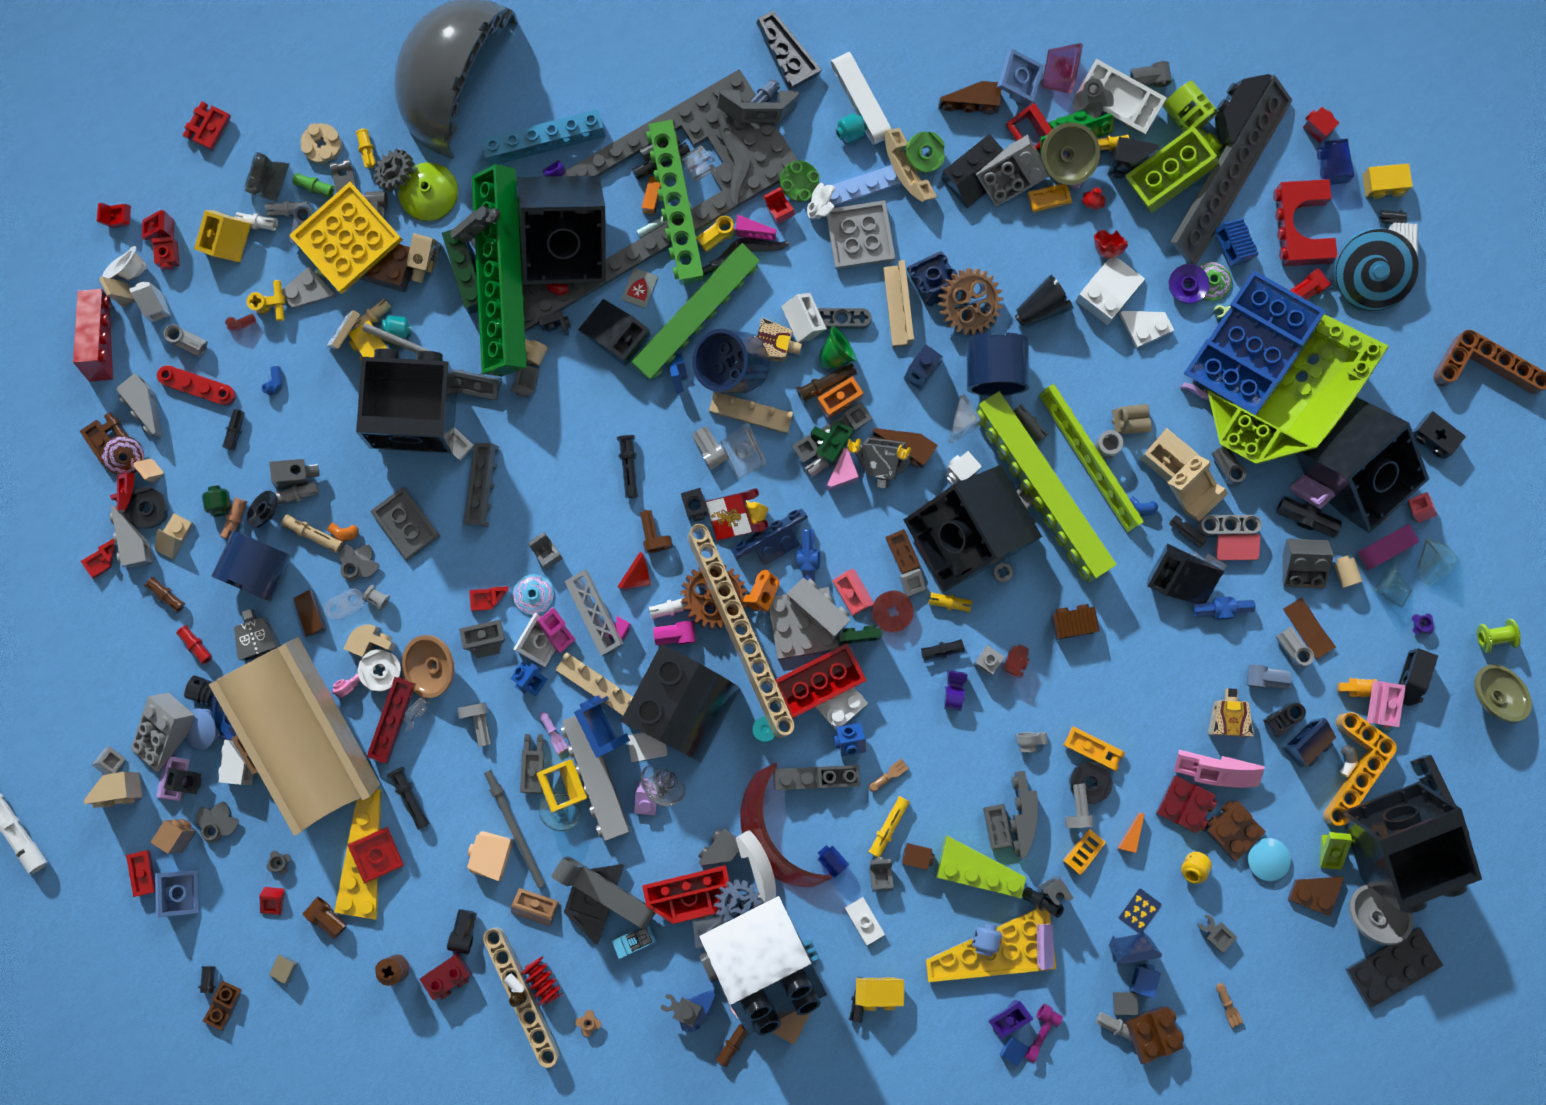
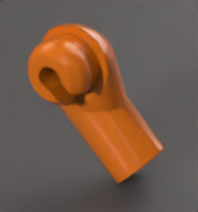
(343, 534)

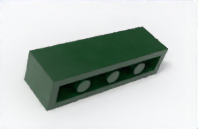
(464, 271)

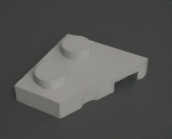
(306, 289)

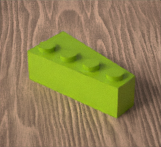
(972, 868)

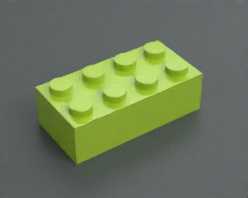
(1172, 169)

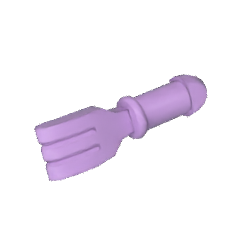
(1194, 389)
(557, 740)

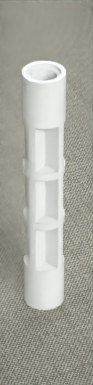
(24, 847)

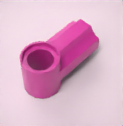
(679, 633)

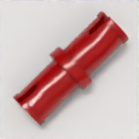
(194, 644)

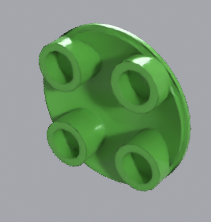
(799, 180)

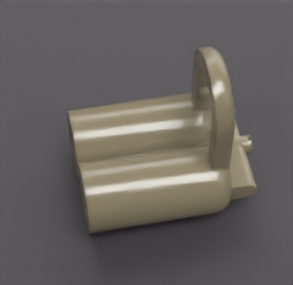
(1132, 419)

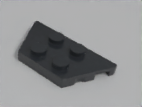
(586, 911)

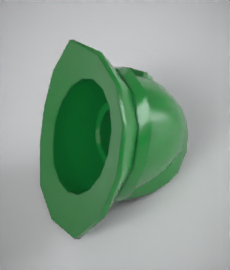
(836, 351)

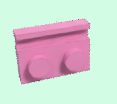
(1386, 703)

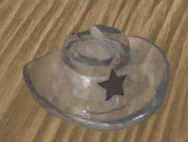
(662, 786)

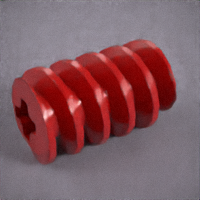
(541, 981)

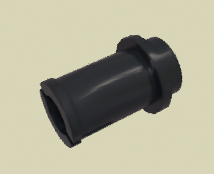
(1393, 217)
(207, 979)

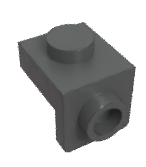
(526, 381)
(545, 551)
(881, 874)

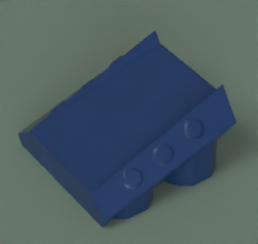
(930, 276)
(1133, 949)

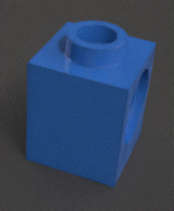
(1145, 980)

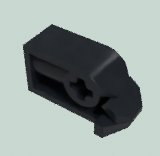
(1417, 675)

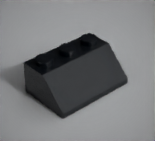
(962, 176)

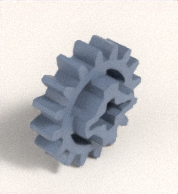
(733, 894)

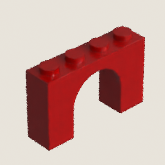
(1296, 248)

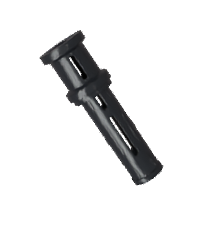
(627, 456)
(404, 789)

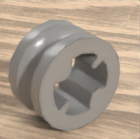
(1005, 578)

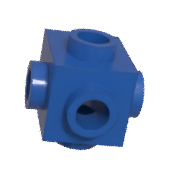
(528, 678)
(850, 739)

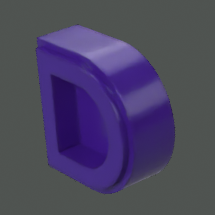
(554, 169)

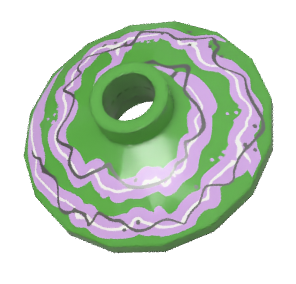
(1218, 289)

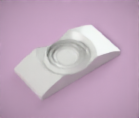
(1133, 101)

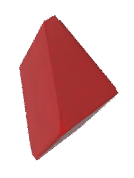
(272, 900)

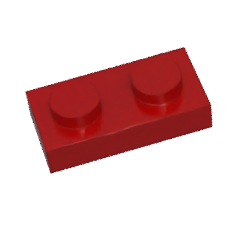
(141, 873)

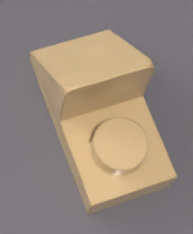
(171, 539)

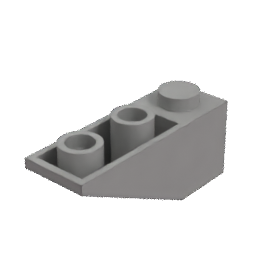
(142, 401)
(132, 545)

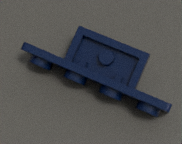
(774, 540)

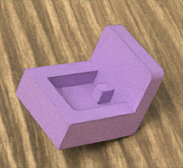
(643, 804)

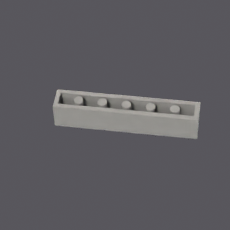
(597, 782)

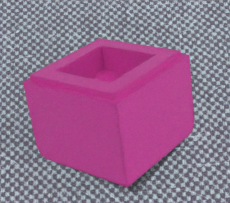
(622, 628)

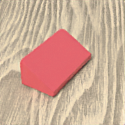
(1238, 547)
(853, 592)

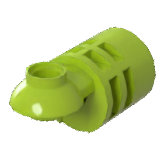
(1185, 113)

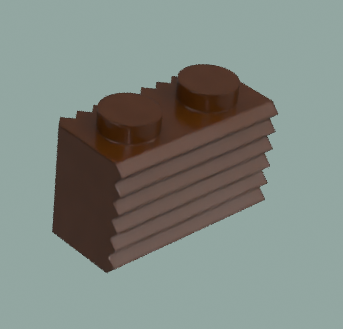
(1075, 622)

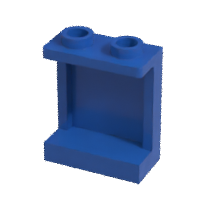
(597, 728)

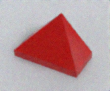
(637, 574)

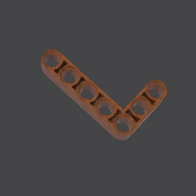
(1490, 361)

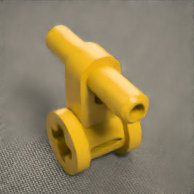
(264, 307)

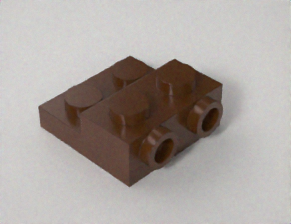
(1234, 829)
(1155, 1034)

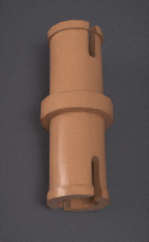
(233, 517)

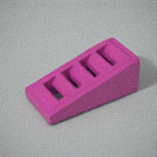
(752, 229)

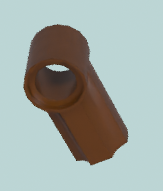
(320, 914)

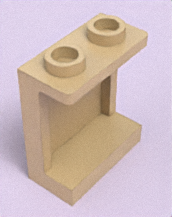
(1196, 488)

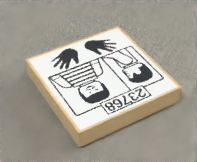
(343, 330)

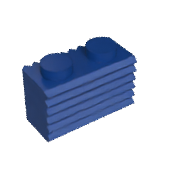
(1236, 242)

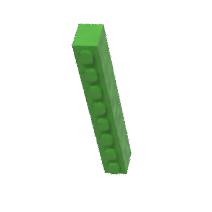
(695, 311)

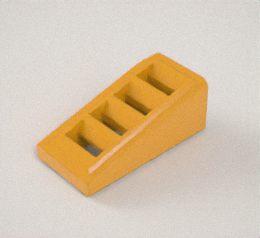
(1090, 856)

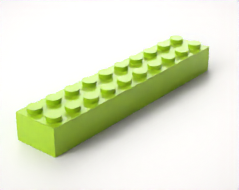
(1044, 486)

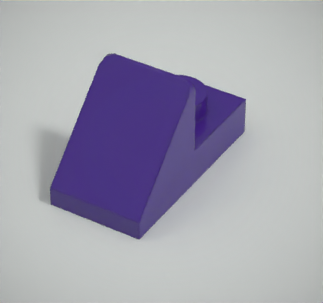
(1010, 1019)

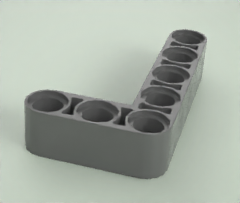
(574, 873)

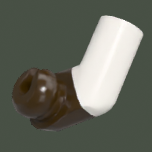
(517, 990)

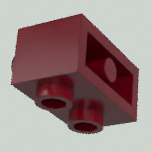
(446, 976)

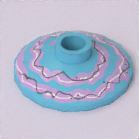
(542, 599)

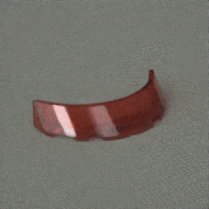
(753, 820)

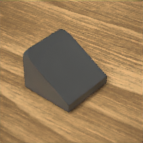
(1125, 1003)

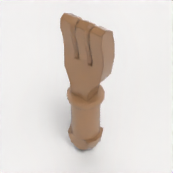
(894, 771)
(1231, 1012)

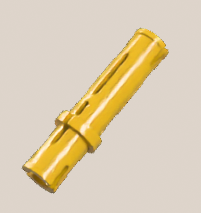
(877, 848)

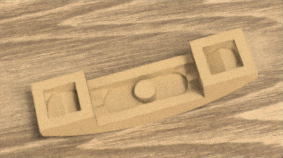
(907, 175)

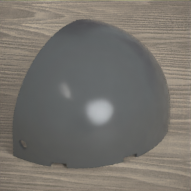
(436, 65)

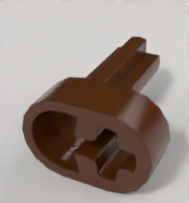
(653, 543)

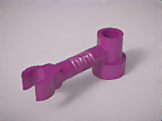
(1049, 1018)

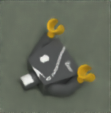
(881, 458)

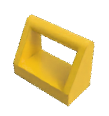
(571, 781)

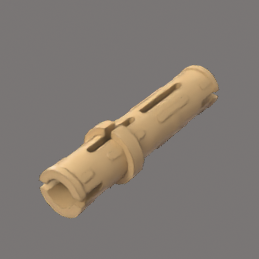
(304, 530)

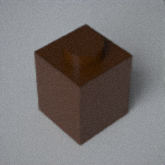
(917, 856)

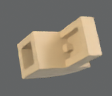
(364, 637)

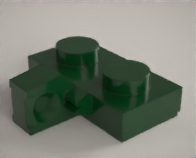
(831, 441)

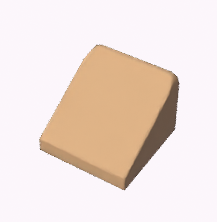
(149, 470)

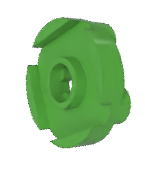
(914, 152)

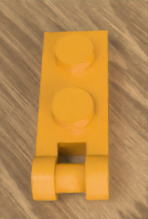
(1093, 748)

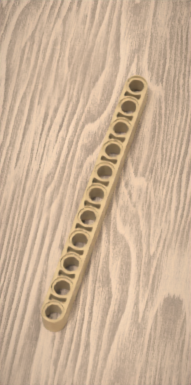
(740, 641)

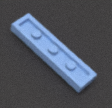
(864, 185)

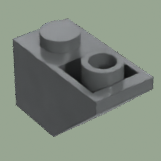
(722, 849)

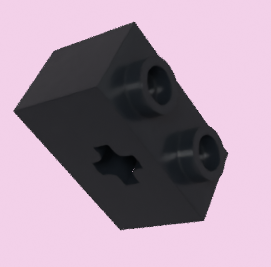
(1448, 436)

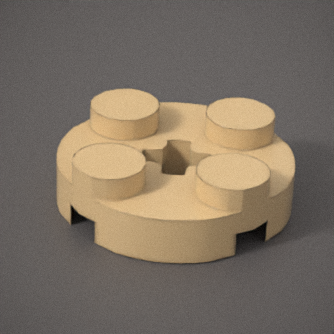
(318, 132)

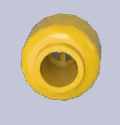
(1196, 867)

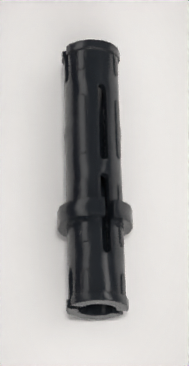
(648, 167)

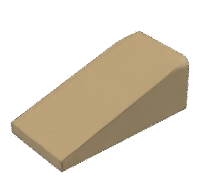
(117, 290)

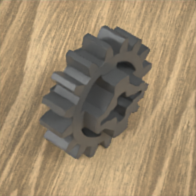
(394, 170)

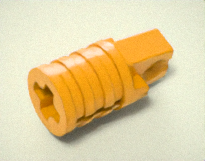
(1356, 687)

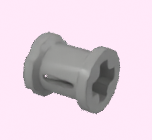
(376, 598)

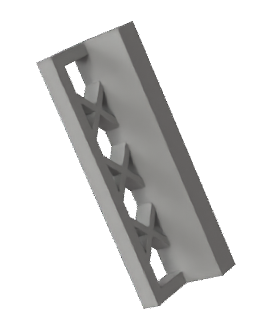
(591, 614)

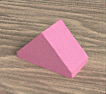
(844, 472)

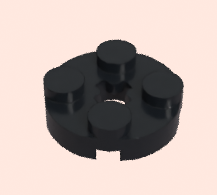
(156, 514)
(1101, 778)

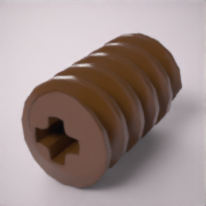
(385, 973)

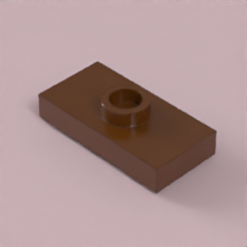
(902, 551)

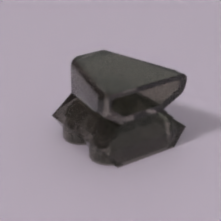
(266, 177)

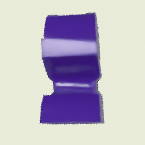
(954, 690)

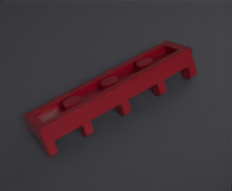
(391, 720)

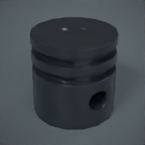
(199, 691)

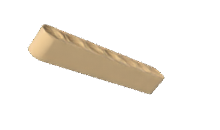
(530, 1003)

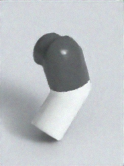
(1351, 760)

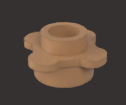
(582, 1023)

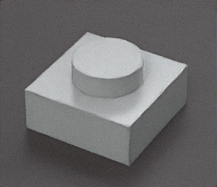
(912, 582)

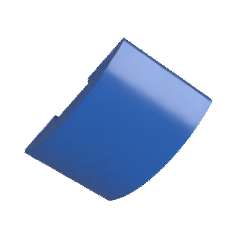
(1255, 343)

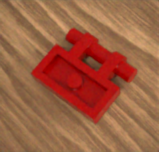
(211, 127)

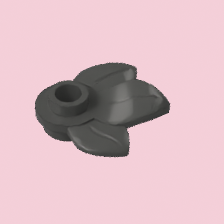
(1093, 102)
(359, 559)
(218, 819)

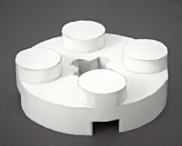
(367, 666)

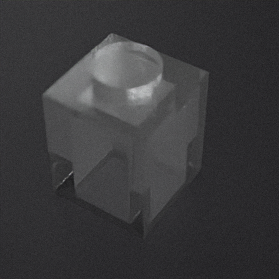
(698, 163)

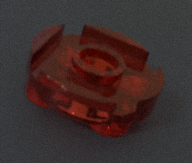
(888, 600)

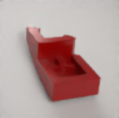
(124, 490)
(100, 560)
(486, 598)

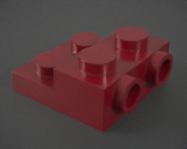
(1186, 804)

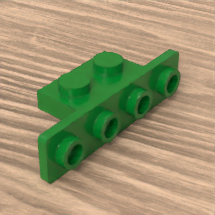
(1099, 126)

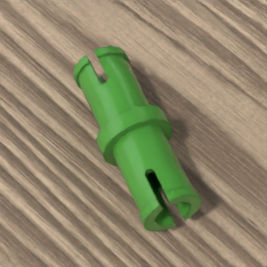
(313, 185)

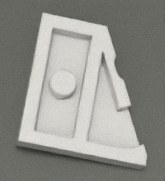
(1145, 326)

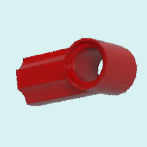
(1312, 285)

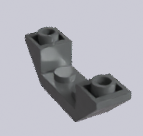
(744, 112)

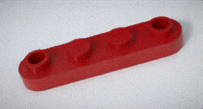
(196, 385)

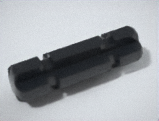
(1188, 531)

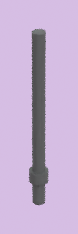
(497, 792)

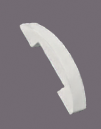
(760, 864)

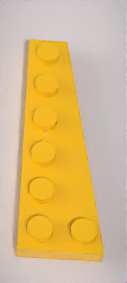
(353, 895)

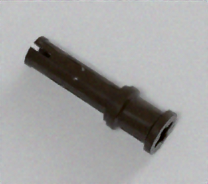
(817, 386)

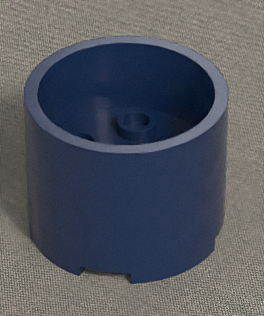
(716, 358)
(997, 364)
(251, 566)

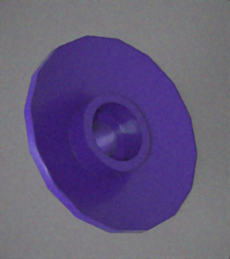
(1195, 277)

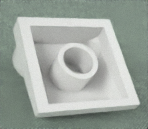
(842, 707)

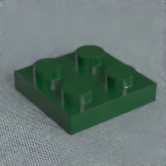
(868, 634)

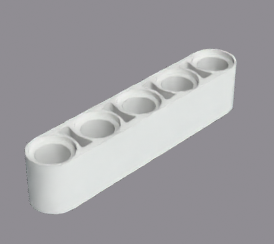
(860, 96)

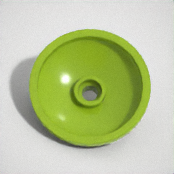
(434, 201)

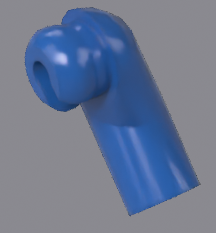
(275, 383)
(1144, 509)

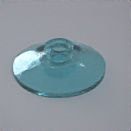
(569, 816)

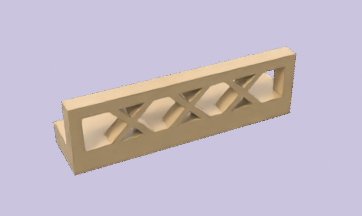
(898, 305)

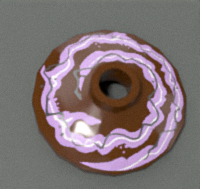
(117, 446)

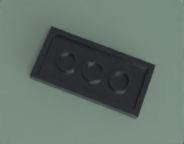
(1394, 968)

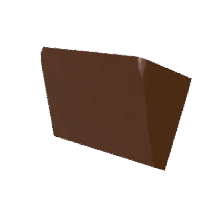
(309, 613)

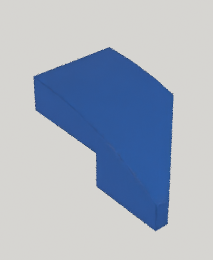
(677, 372)

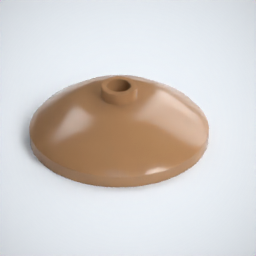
(429, 665)

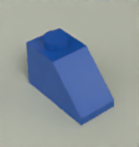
(705, 1000)

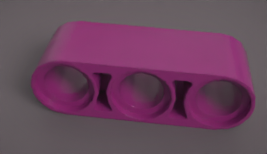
(1388, 547)

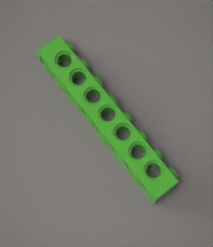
(665, 132)

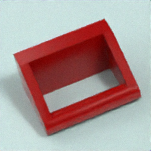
(1037, 120)

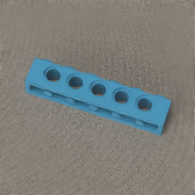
(543, 137)

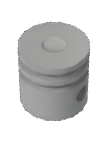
(1109, 444)

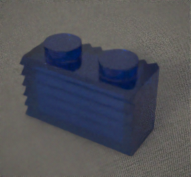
(1335, 161)

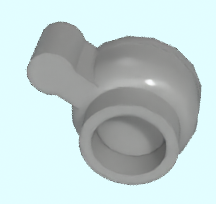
(1029, 740)

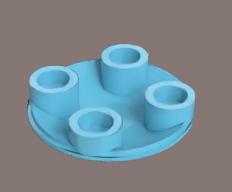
(1269, 859)

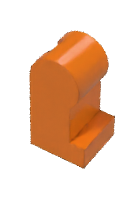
(762, 592)

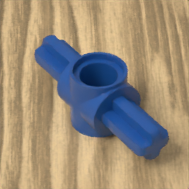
(808, 557)
(1224, 608)

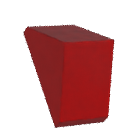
(158, 226)

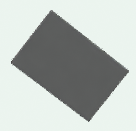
(405, 523)

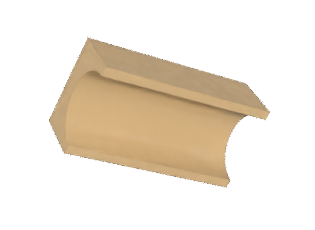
(295, 735)

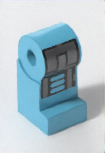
(633, 941)

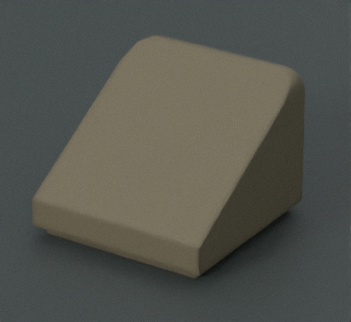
(283, 969)

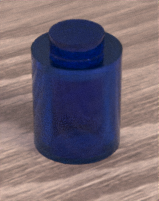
(832, 860)

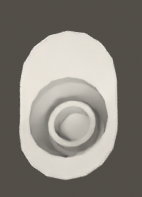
(126, 266)

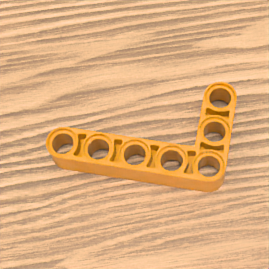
(1369, 776)

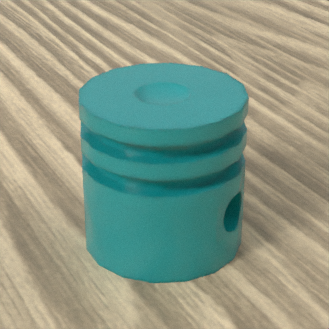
(762, 730)

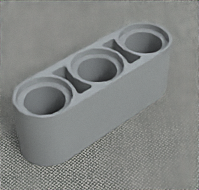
(1237, 521)

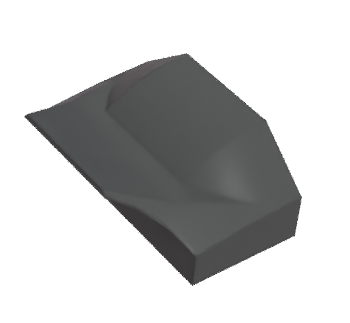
(483, 638)

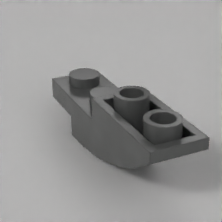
(816, 777)
(1025, 823)

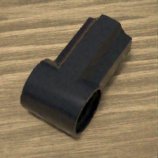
(461, 937)

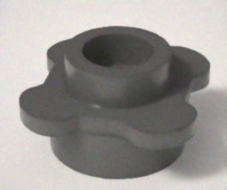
(272, 863)

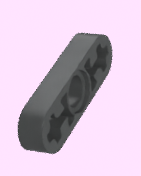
(847, 311)

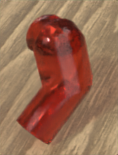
(233, 324)

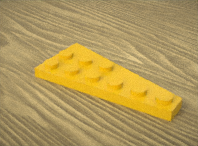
(1015, 954)

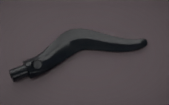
(751, 243)

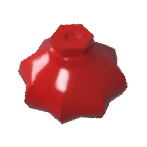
(1094, 199)

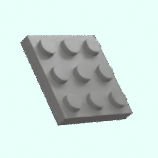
(860, 235)
(795, 632)

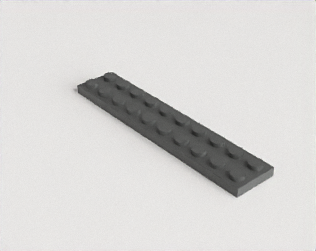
(1231, 173)

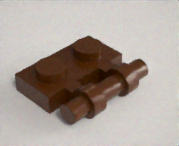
(97, 434)

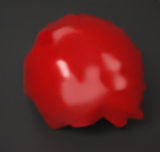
(1109, 245)

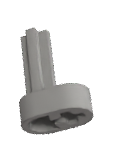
(478, 712)
(1083, 818)

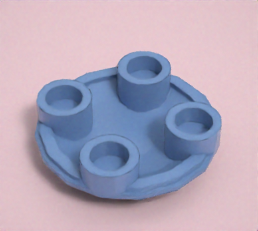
(203, 729)

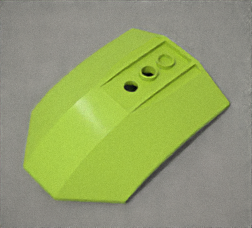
(1307, 411)

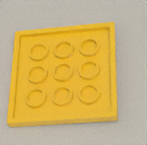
(345, 237)

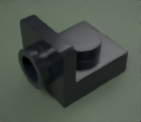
(552, 321)

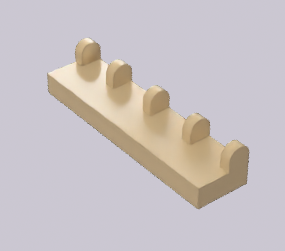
(751, 412)
(594, 683)

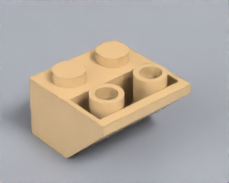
(1168, 455)
(115, 789)

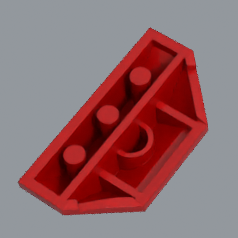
(686, 895)

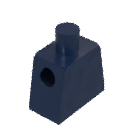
(924, 366)

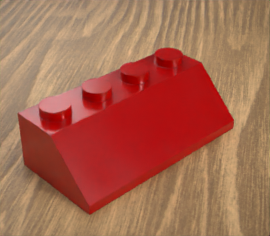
(820, 680)

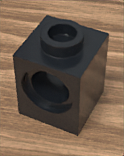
(691, 496)
(175, 778)

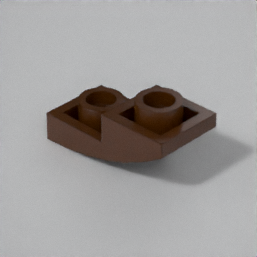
(222, 1005)

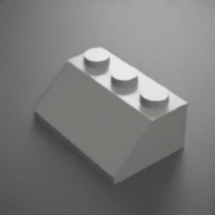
(818, 607)

